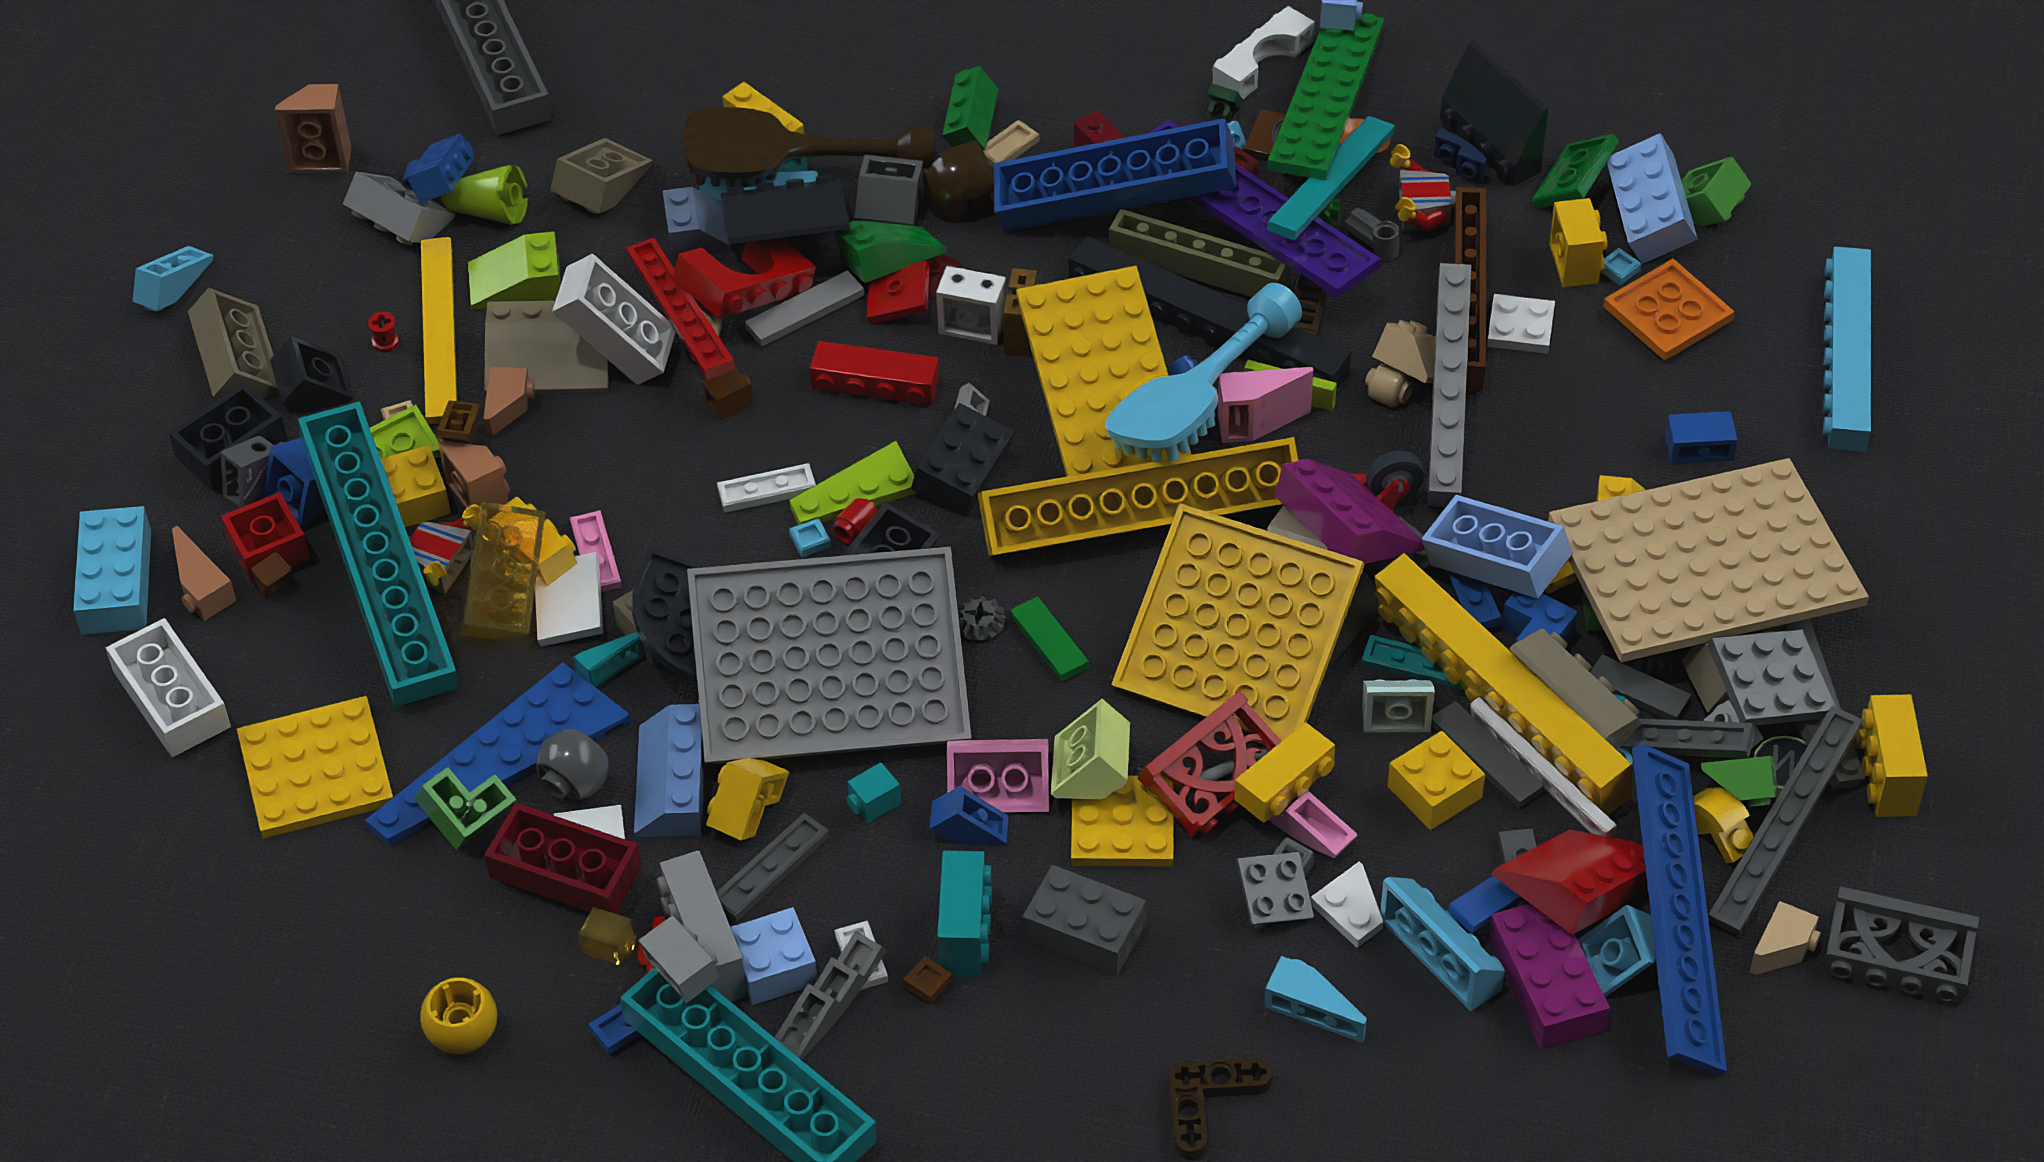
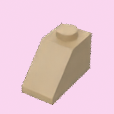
(1785, 939)

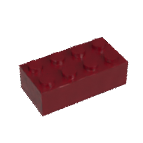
(563, 860)

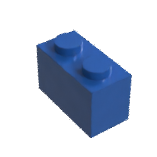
(1701, 437)

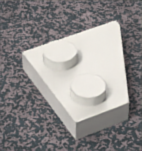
(1350, 905)

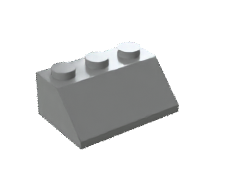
(395, 208)

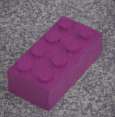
(1548, 976)

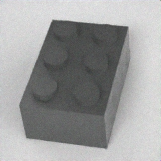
(1084, 920)

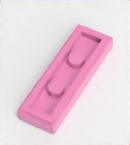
(592, 537)

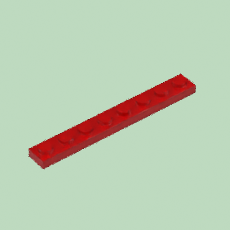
(681, 309)

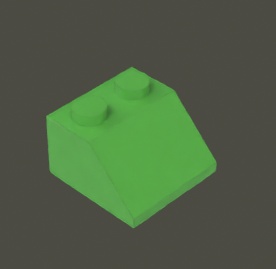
(1714, 191)
(1746, 778)

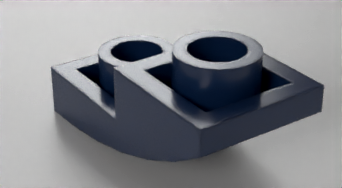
(1468, 160)

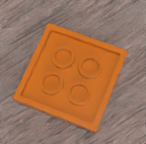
(1668, 309)

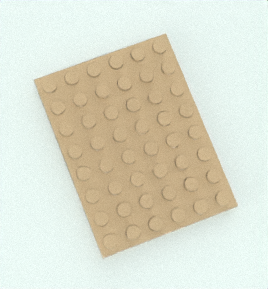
(1707, 559)

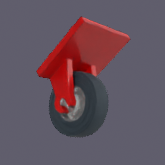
(1393, 477)

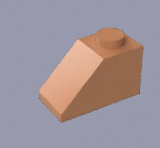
(506, 397)

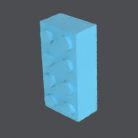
(112, 570)

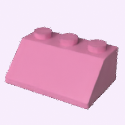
(1002, 772)

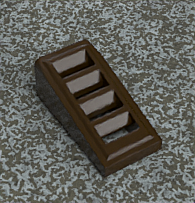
(1310, 291)

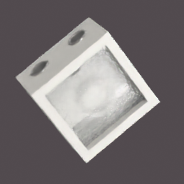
(971, 305)

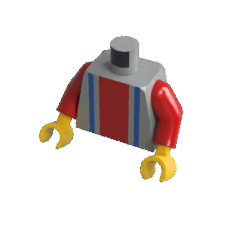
(1423, 195)
(444, 548)

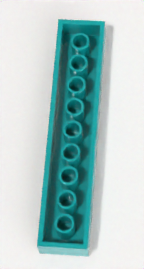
(377, 554)

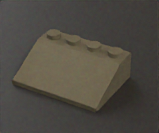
(537, 339)

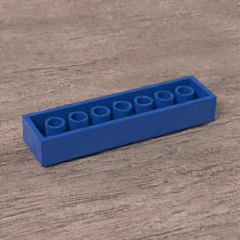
(1114, 175)

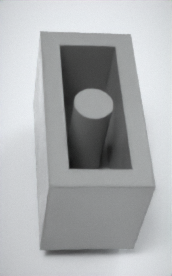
(680, 958)

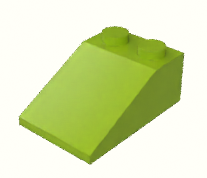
(516, 271)

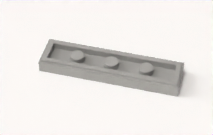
(804, 308)

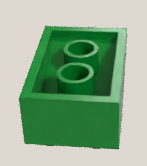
(883, 248)

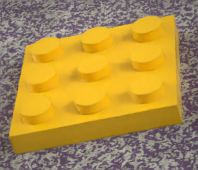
(1123, 829)

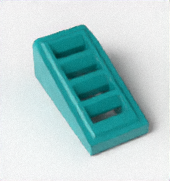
(608, 659)

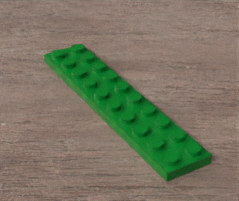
(1325, 99)

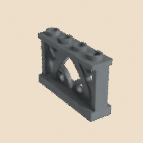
(1879, 969)

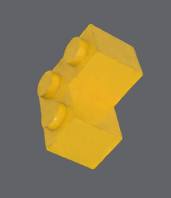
(743, 794)

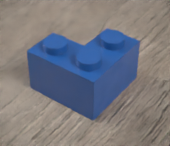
(1528, 614)

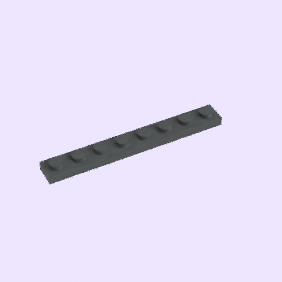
(1784, 821)

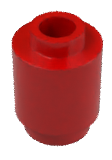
(853, 519)

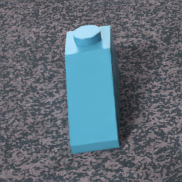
(167, 278)
(1309, 997)

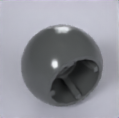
(571, 765)

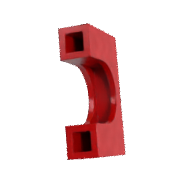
(724, 292)

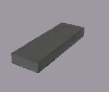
(1642, 689)

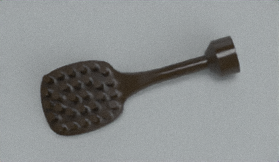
(755, 144)

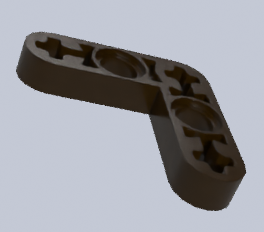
(1194, 1095)

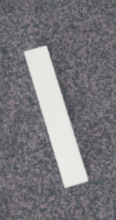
(1555, 783)

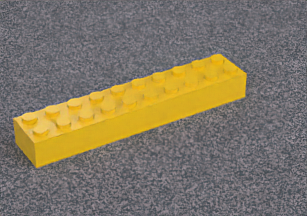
(1132, 497)
(1502, 681)

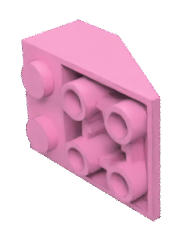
(1261, 401)

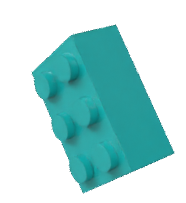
(964, 913)

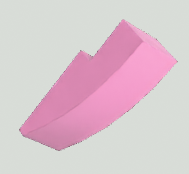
(1314, 825)

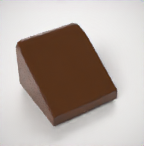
(271, 575)

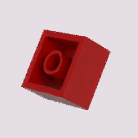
(263, 530)

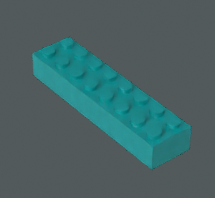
(750, 1072)

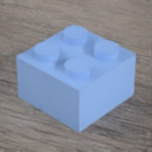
(775, 956)

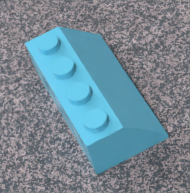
(1440, 942)

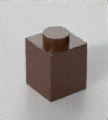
(727, 393)

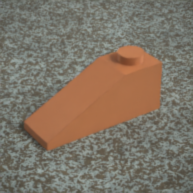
(203, 583)

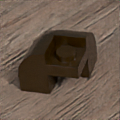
(958, 183)

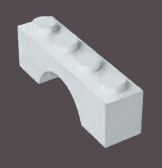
(1285, 34)

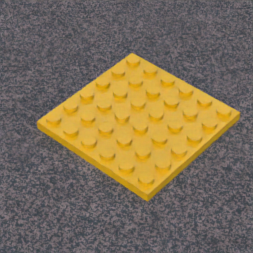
(1235, 615)

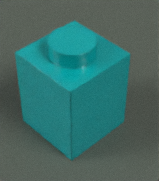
(873, 793)

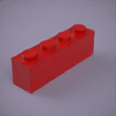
(874, 373)

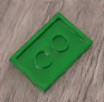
(1575, 170)

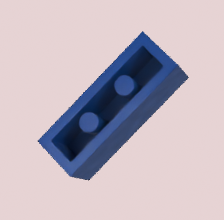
(440, 167)

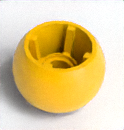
(466, 1012)

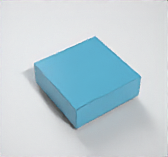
(1620, 266)
(810, 538)

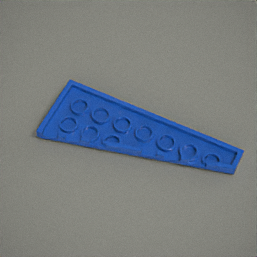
(507, 745)

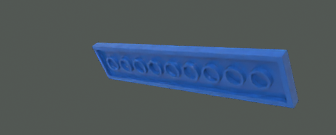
(1678, 911)

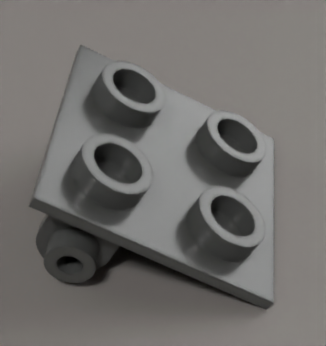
(1274, 888)

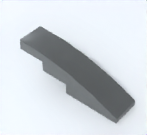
(830, 996)

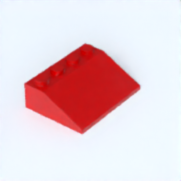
(1577, 877)

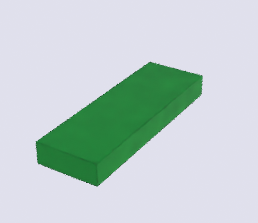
(1049, 639)

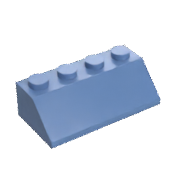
(670, 774)

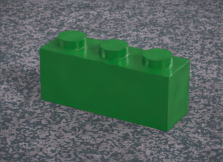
(970, 108)

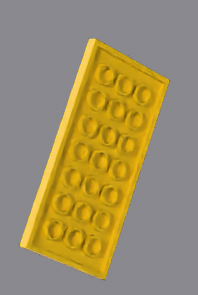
(1090, 352)

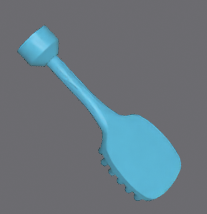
(1182, 406)

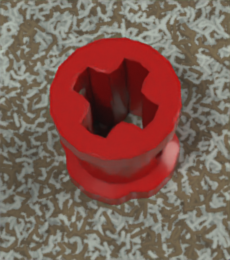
(375, 327)

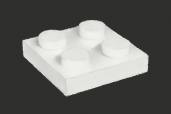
(1520, 323)

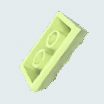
(1091, 755)

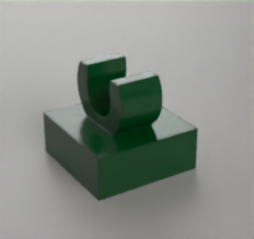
(1223, 97)

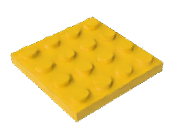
(314, 767)

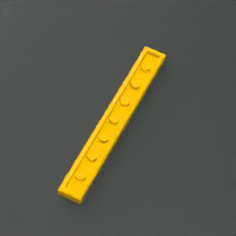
(438, 327)

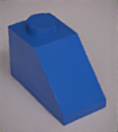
(968, 819)

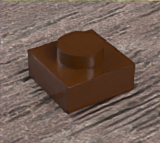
(927, 980)

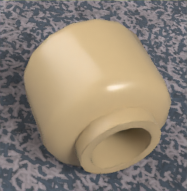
(1389, 385)

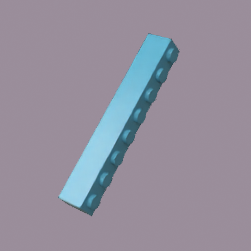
(1849, 349)

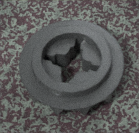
(989, 625)

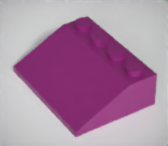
(1343, 512)

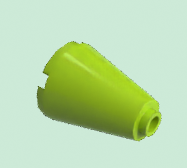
(490, 195)

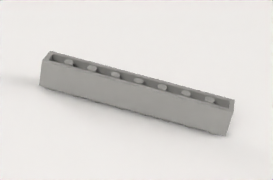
(1449, 384)

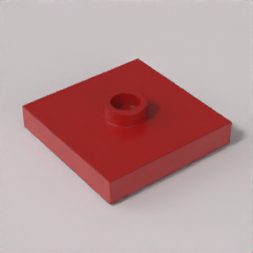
(899, 293)

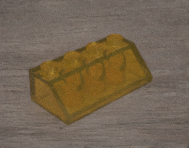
(502, 572)

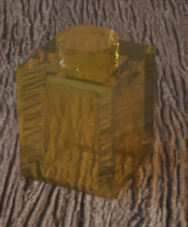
(607, 936)

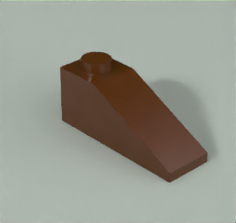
(459, 422)

